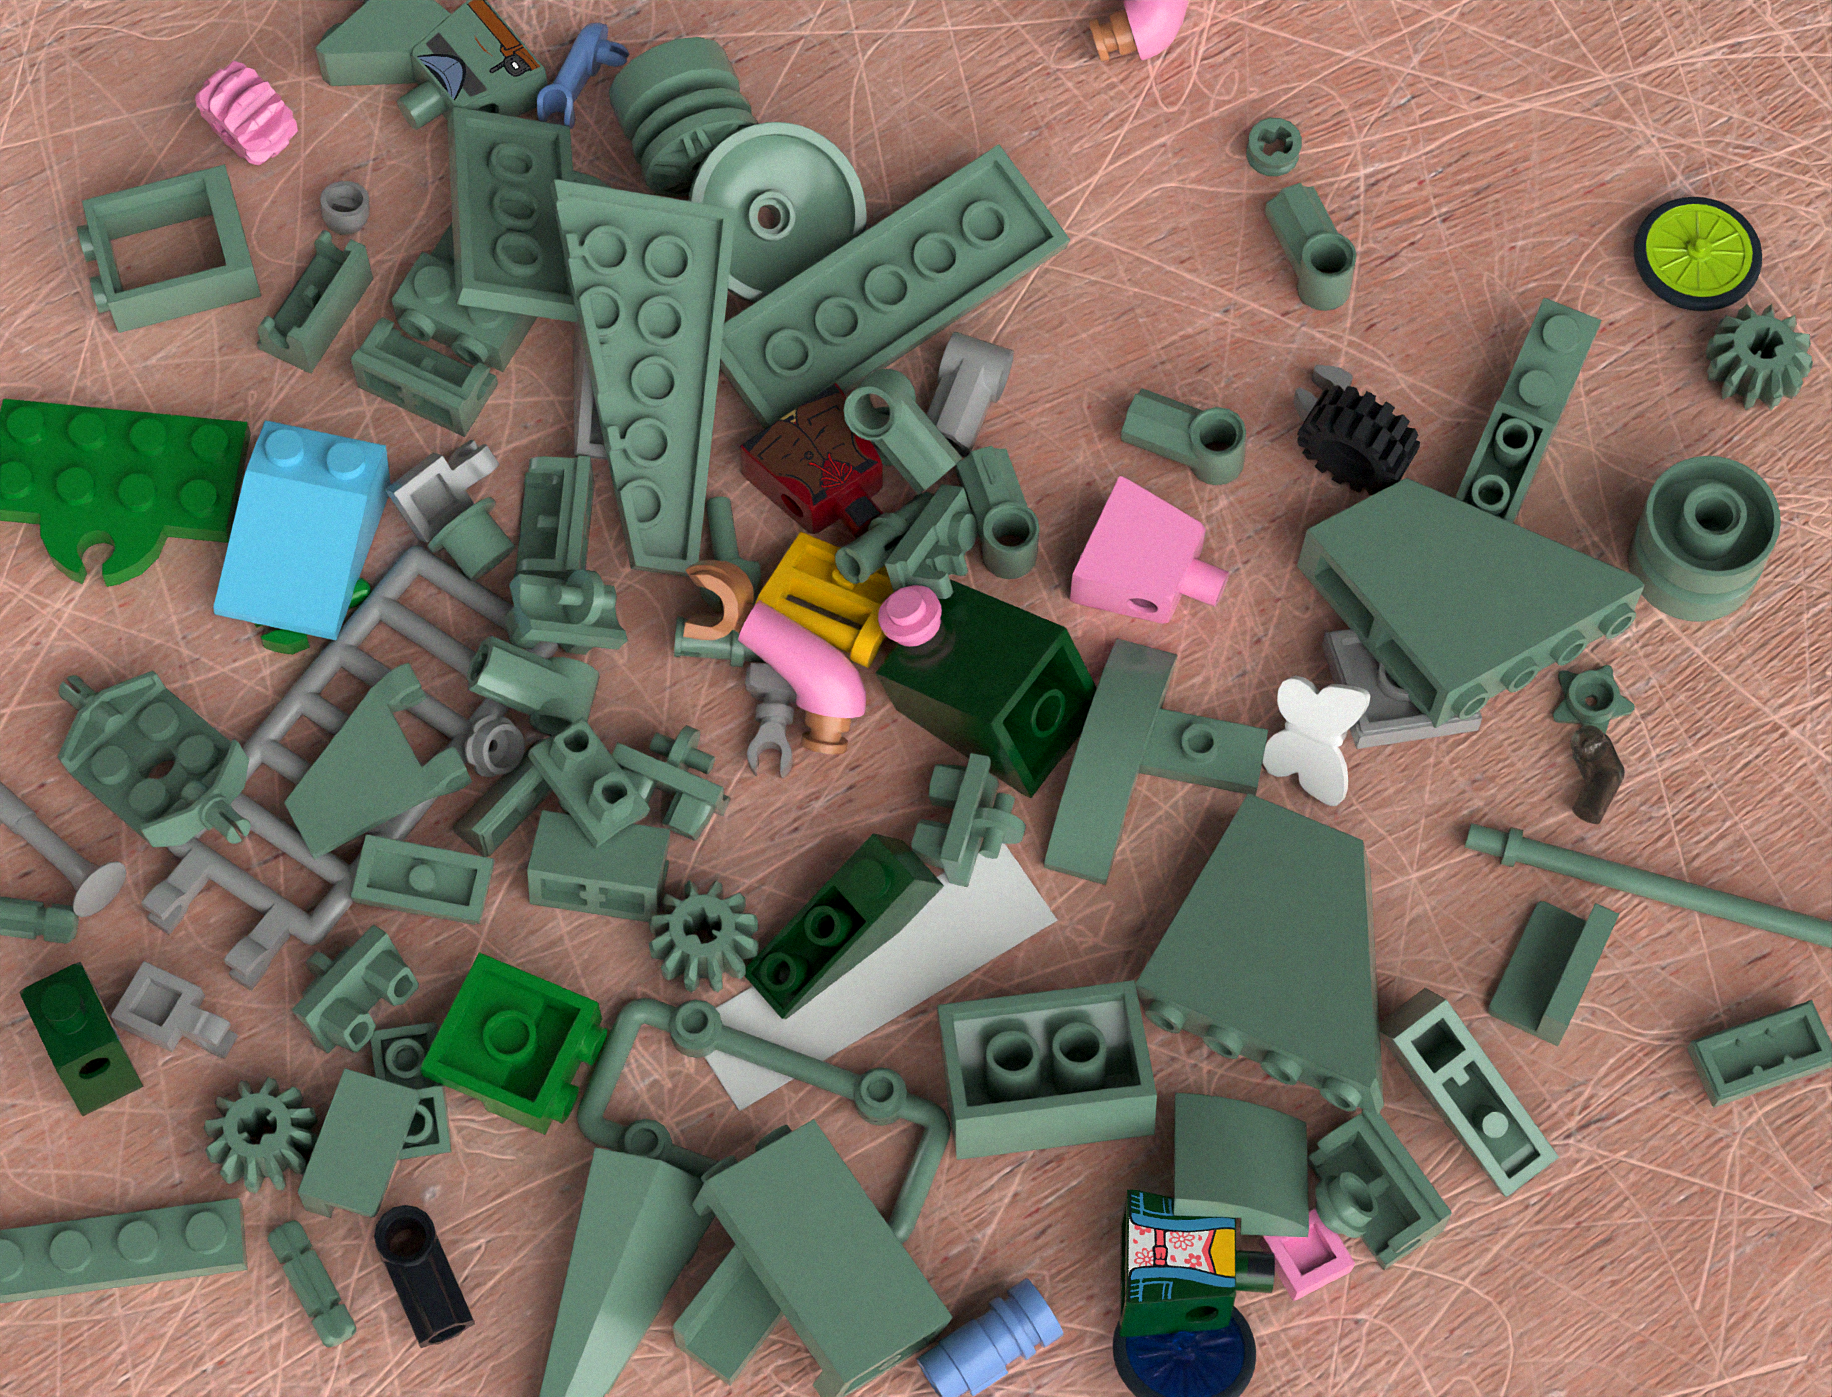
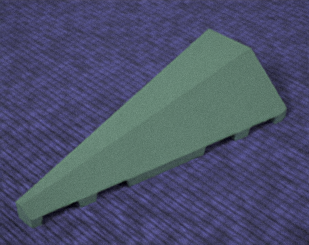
(624, 1259)

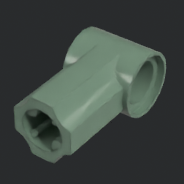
(1312, 245)
(1182, 433)
(903, 436)
(999, 511)
(547, 690)

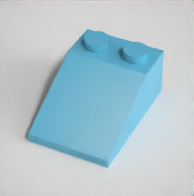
(302, 529)

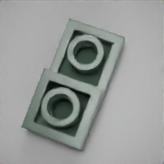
(398, 1059)

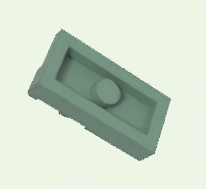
(935, 544)
(422, 880)

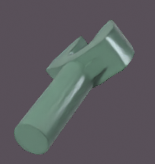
(726, 548)

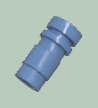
(982, 1347)

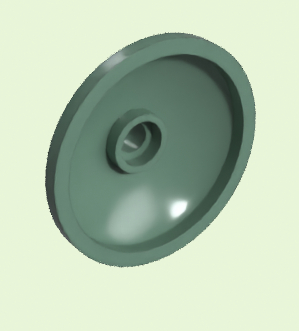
(805, 186)

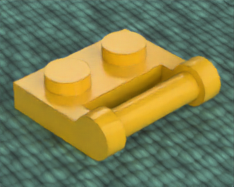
(812, 575)

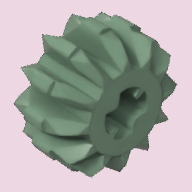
(1758, 357)
(682, 948)
(246, 1119)

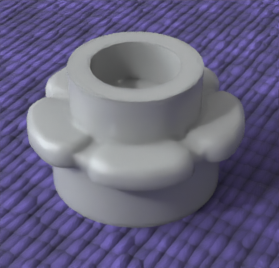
(506, 746)

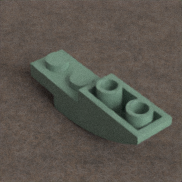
(1528, 410)

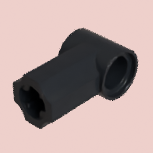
(423, 1279)

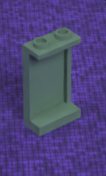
(824, 1256)

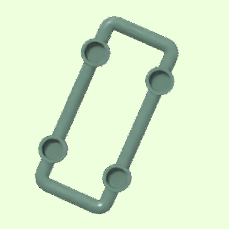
(697, 1032)

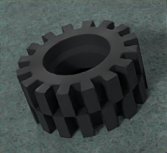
(1358, 439)

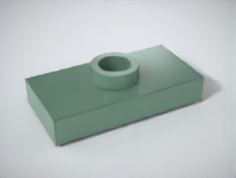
(1205, 752)
(1761, 1053)

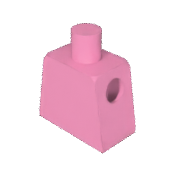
(1144, 558)

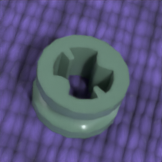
(1267, 132)

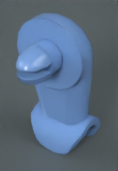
(582, 61)

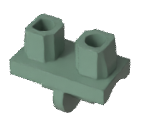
(567, 612)
(588, 782)
(971, 795)
(693, 796)
(349, 986)

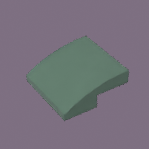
(1240, 1165)

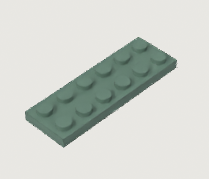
(890, 288)

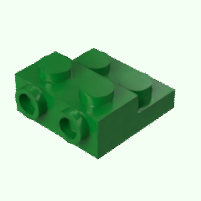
(516, 1044)

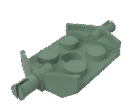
(132, 730)

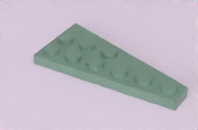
(652, 325)

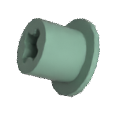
(474, 540)

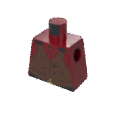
(816, 466)

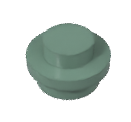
(1345, 1204)

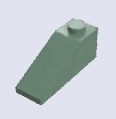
(1466, 1090)

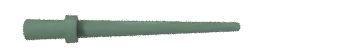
(1515, 848)

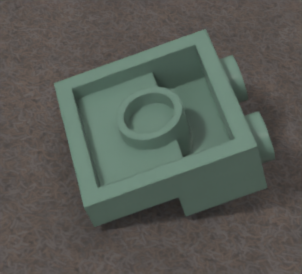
(428, 310)

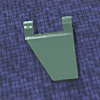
(370, 770)

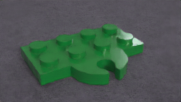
(118, 481)

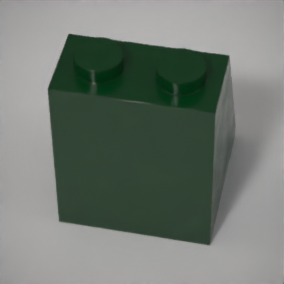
(994, 686)

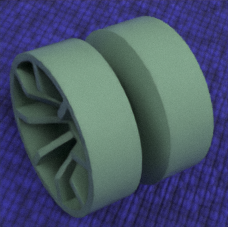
(1704, 538)

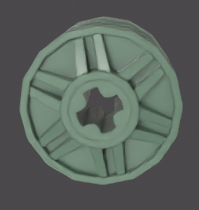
(677, 108)

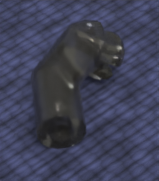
(1600, 770)

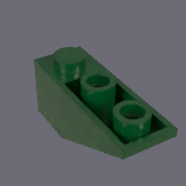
(843, 923)

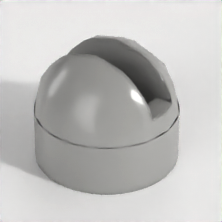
(345, 207)

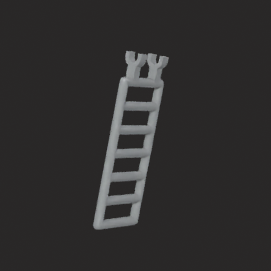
(281, 918)

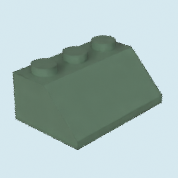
(1047, 1070)

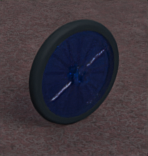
(1188, 1362)

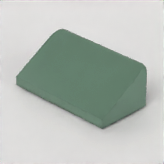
(503, 807)

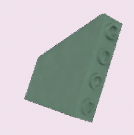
(1460, 595)
(1278, 956)

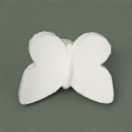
(1312, 733)

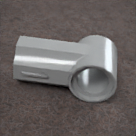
(968, 381)

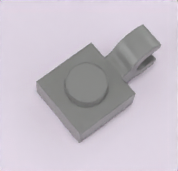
(436, 490)
(166, 1008)

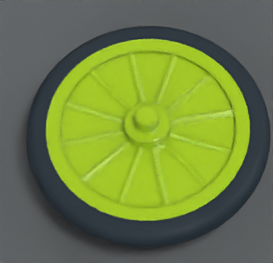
(1698, 253)

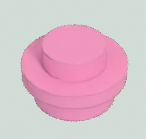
(910, 615)

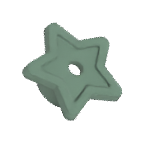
(1594, 684)

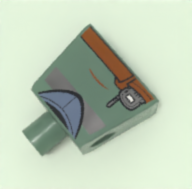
(472, 65)

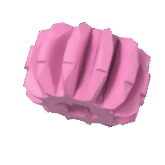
(246, 113)

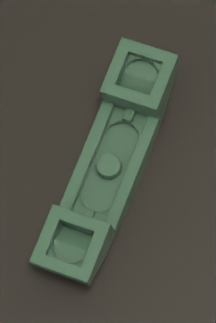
(1108, 761)

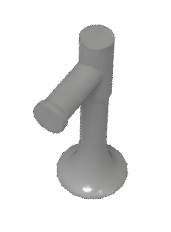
(93, 883)

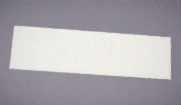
(938, 947)

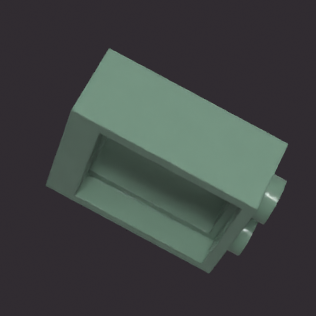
(155, 207)

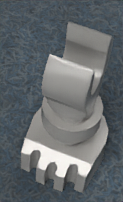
(772, 714)

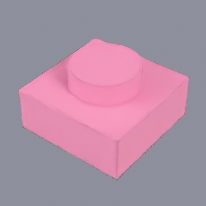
(1309, 1261)

